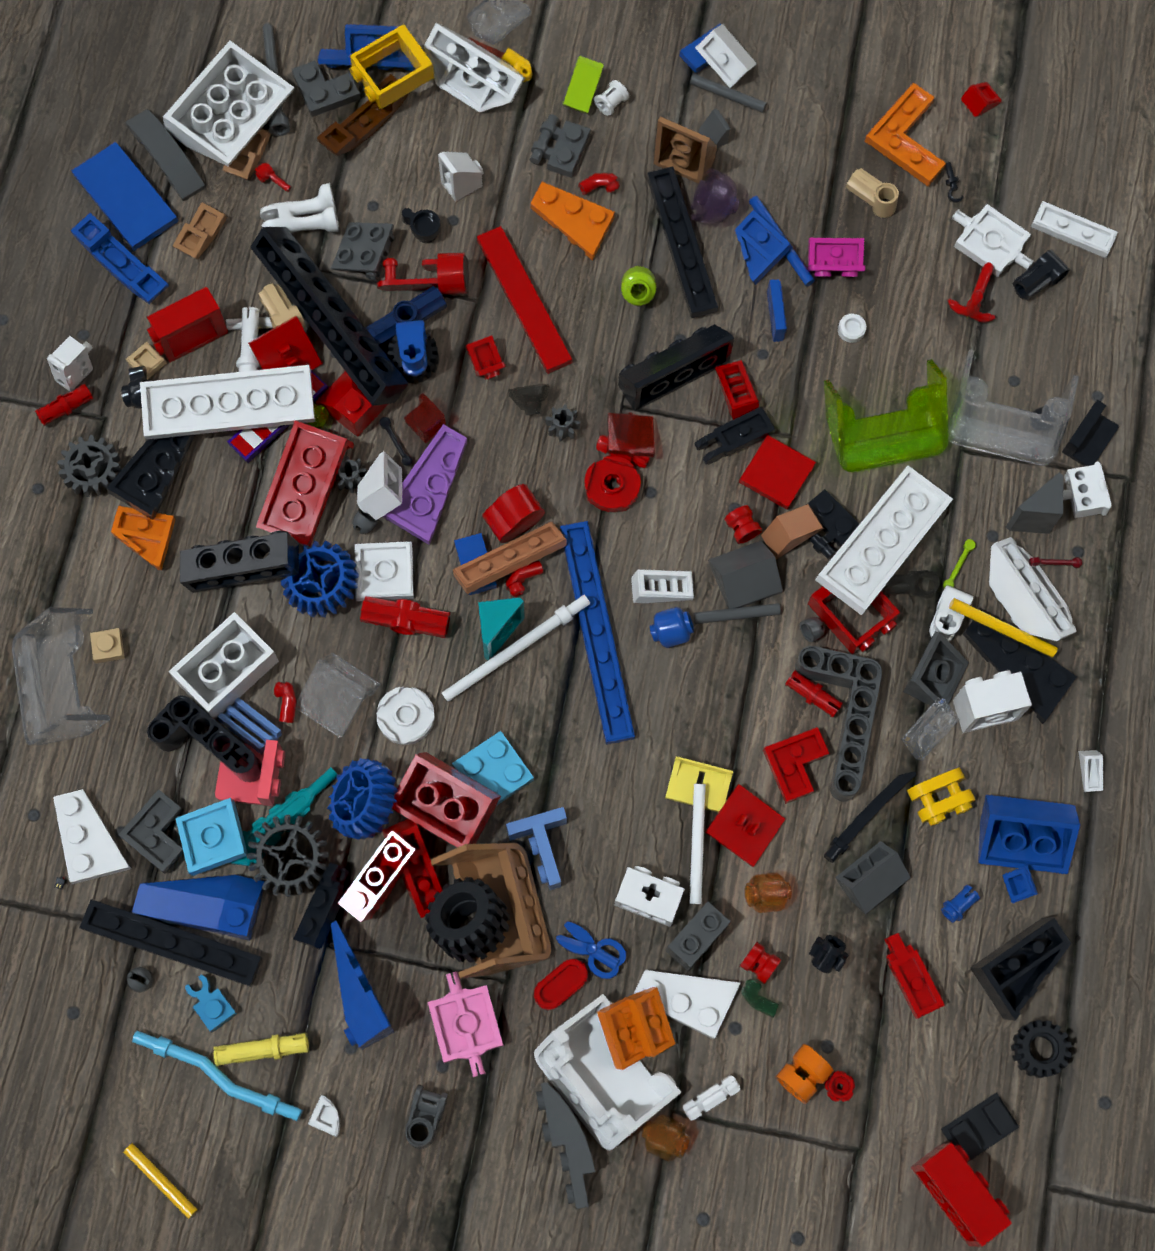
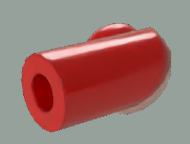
(608, 180)
(515, 581)
(289, 701)

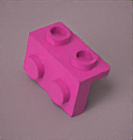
(836, 255)

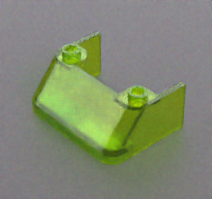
(891, 436)

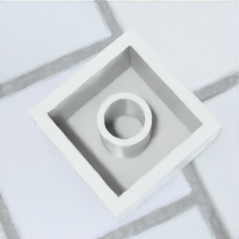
(991, 701)

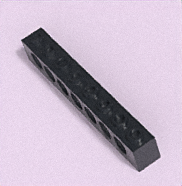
(329, 315)

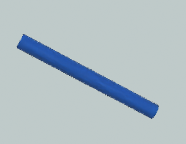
(791, 255)

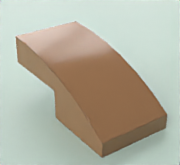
(248, 159)
(201, 231)

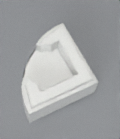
(326, 1117)

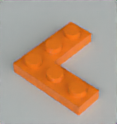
(891, 139)

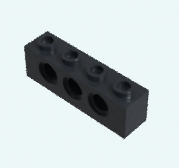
(281, 561)

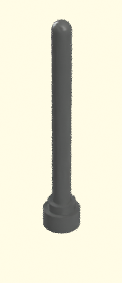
(278, 123)

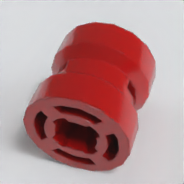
(743, 524)
(760, 962)

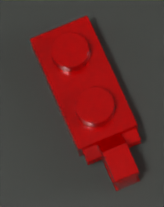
(912, 977)

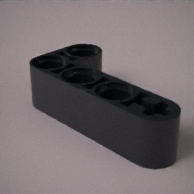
(212, 740)

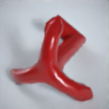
(973, 305)

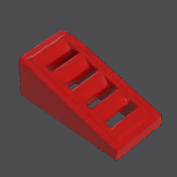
(739, 405)

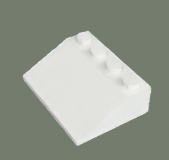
(226, 105)

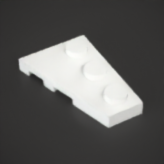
(85, 839)
(691, 999)

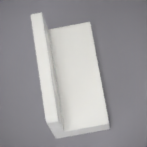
(725, 55)

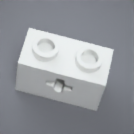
(658, 909)

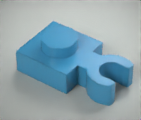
(213, 1006)

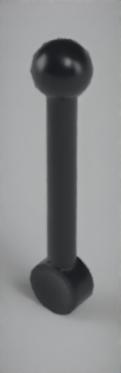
(385, 423)

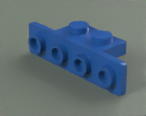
(358, 37)

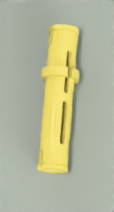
(267, 1048)

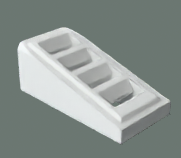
(662, 595)

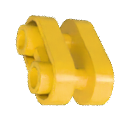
(935, 813)

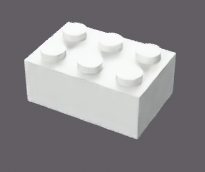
(224, 666)

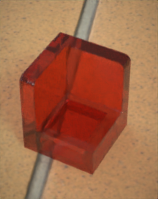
(425, 419)

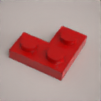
(788, 762)

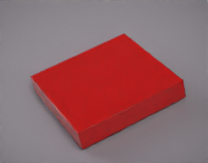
(777, 472)

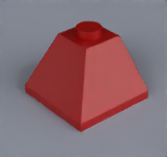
(349, 405)

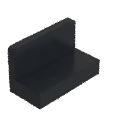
(1091, 436)

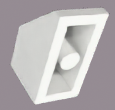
(459, 174)
(380, 487)

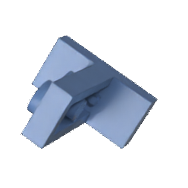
(539, 842)

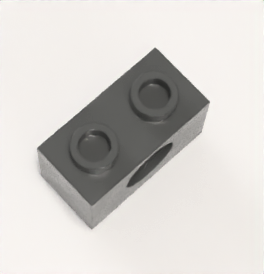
(697, 936)

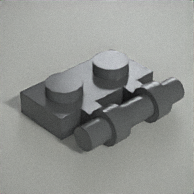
(567, 150)

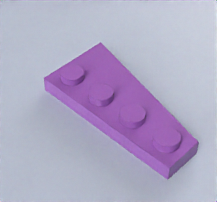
(429, 485)

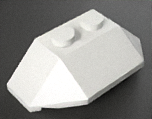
(470, 70)
(1028, 593)

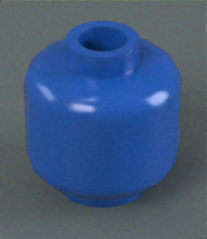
(672, 627)

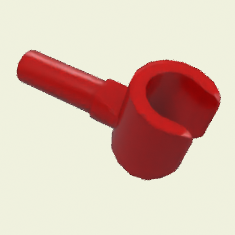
(265, 172)

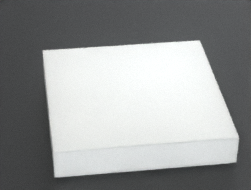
(384, 570)

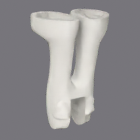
(284, 213)

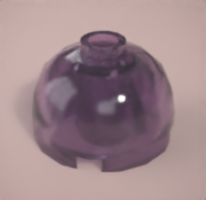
(715, 198)

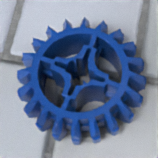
(341, 571)
(362, 799)

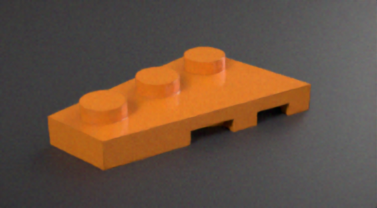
(575, 217)

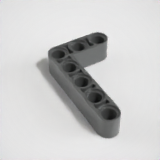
(853, 713)

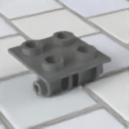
(364, 248)

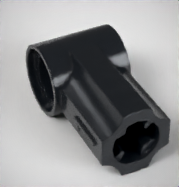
(1046, 271)

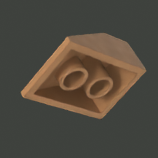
(684, 150)

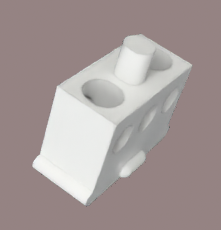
(70, 363)
(1094, 490)

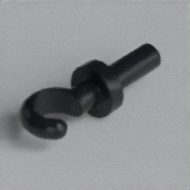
(952, 182)

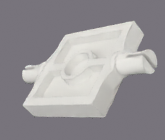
(992, 239)

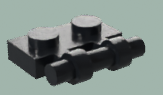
(836, 523)

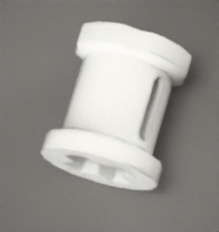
(611, 97)

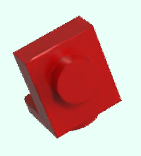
(485, 357)

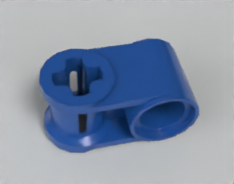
(412, 344)

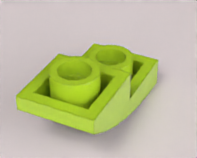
(583, 85)

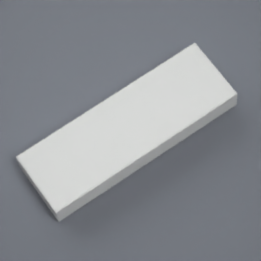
(1074, 229)

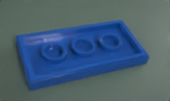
(125, 196)

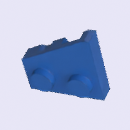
(760, 245)

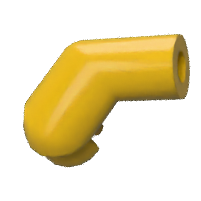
(519, 63)

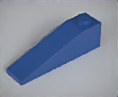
(210, 904)
(361, 1008)

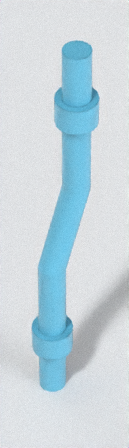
(165, 1047)

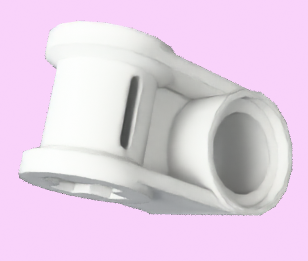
(947, 616)

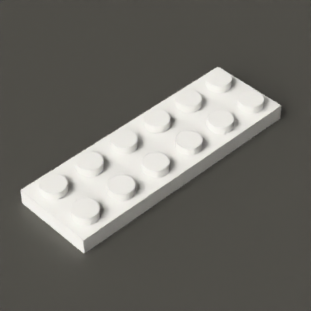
(227, 402)
(883, 540)

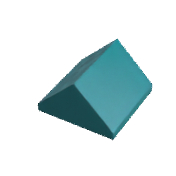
(498, 622)

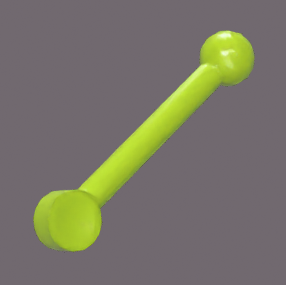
(969, 546)

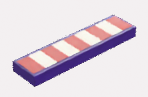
(252, 441)

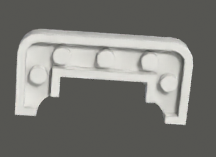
(604, 1098)

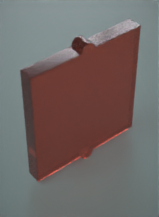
(630, 434)

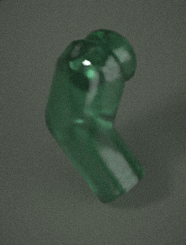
(757, 1001)

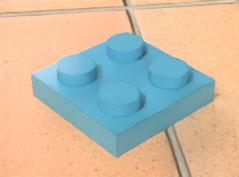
(495, 766)
(211, 836)

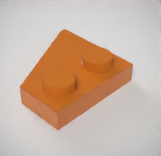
(143, 535)

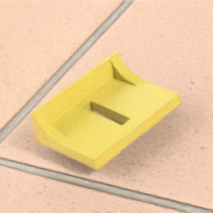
(685, 775)

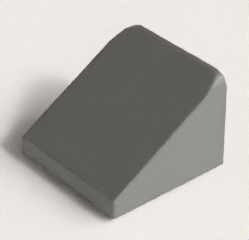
(716, 128)

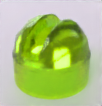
(321, 416)

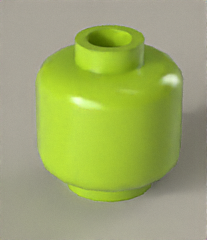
(637, 294)

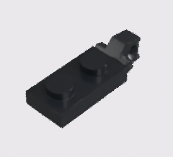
(322, 908)

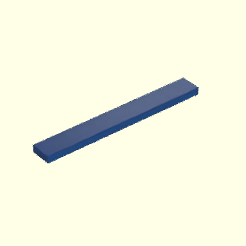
(597, 634)

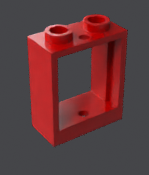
(186, 325)
(880, 603)

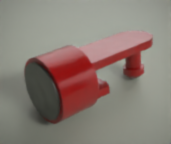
(451, 275)

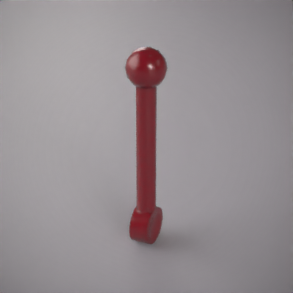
(1075, 562)

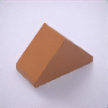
(791, 530)

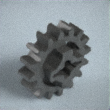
(77, 461)

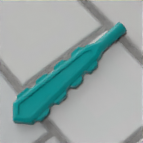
(295, 805)

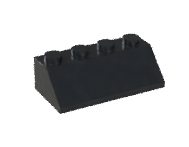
(675, 366)

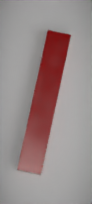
(524, 300)

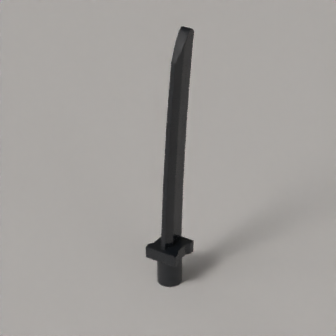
(840, 844)

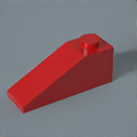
(419, 873)

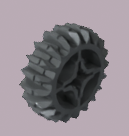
(262, 848)

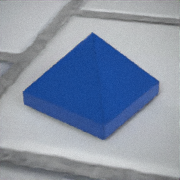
(1019, 884)

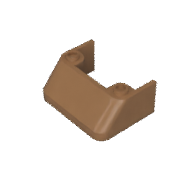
(509, 875)

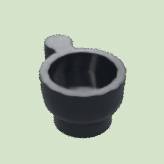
(423, 224)
(131, 393)

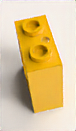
(382, 48)

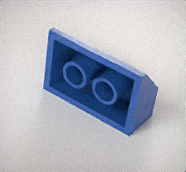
(1027, 834)

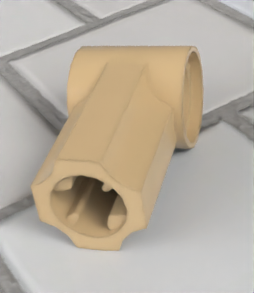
(872, 191)
(278, 305)

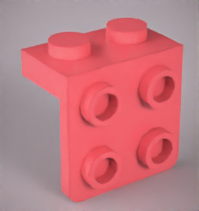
(257, 792)

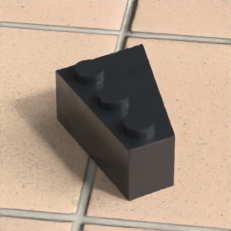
(1020, 965)

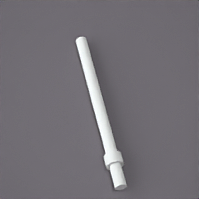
(562, 616)

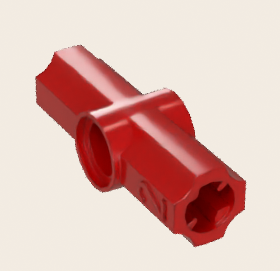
(405, 617)

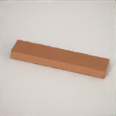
(509, 557)

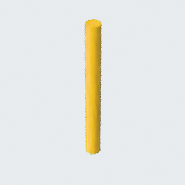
(1003, 627)

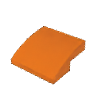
(636, 1028)

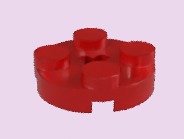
(620, 497)

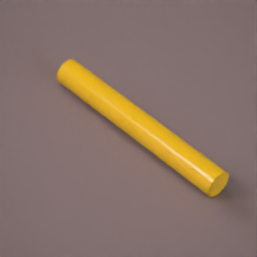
(160, 1181)

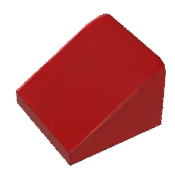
(980, 98)

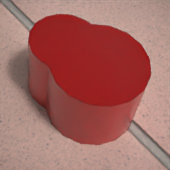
(513, 513)

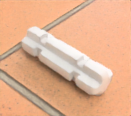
(711, 1097)

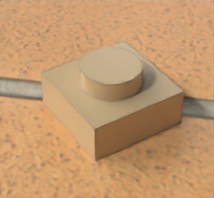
(107, 645)

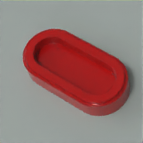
(560, 984)

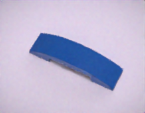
(118, 260)

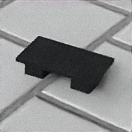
(981, 1126)

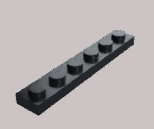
(682, 242)
(171, 943)

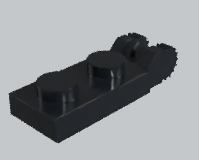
(736, 435)

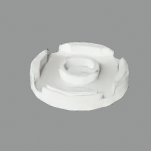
(405, 715)

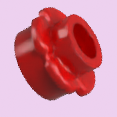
(846, 1081)

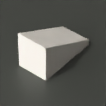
(1091, 770)

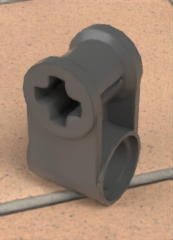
(425, 1114)

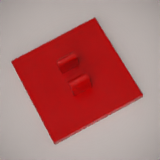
(285, 347)
(745, 825)

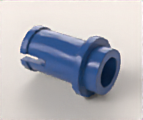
(959, 904)

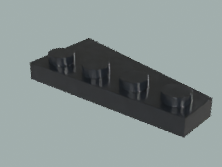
(150, 474)
(1043, 677)

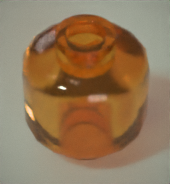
(767, 892)
(666, 1138)

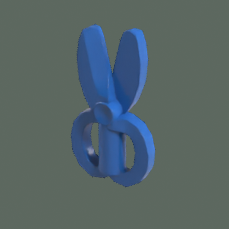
(585, 945)

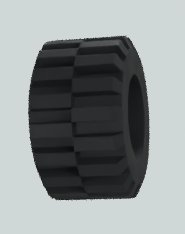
(477, 936)

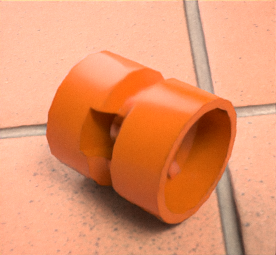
(812, 1066)

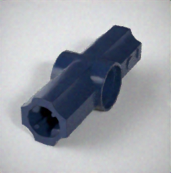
(419, 308)

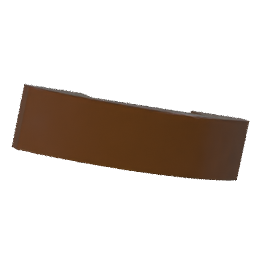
(359, 125)

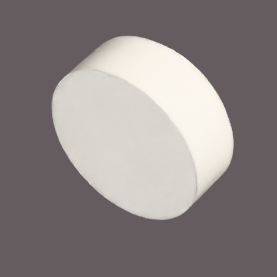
(852, 328)

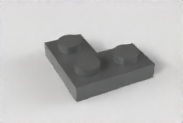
(324, 95)
(147, 830)

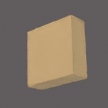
(147, 357)

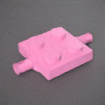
(465, 1024)

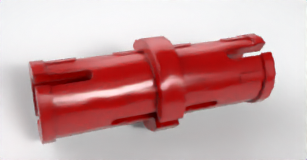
(64, 404)
(814, 693)

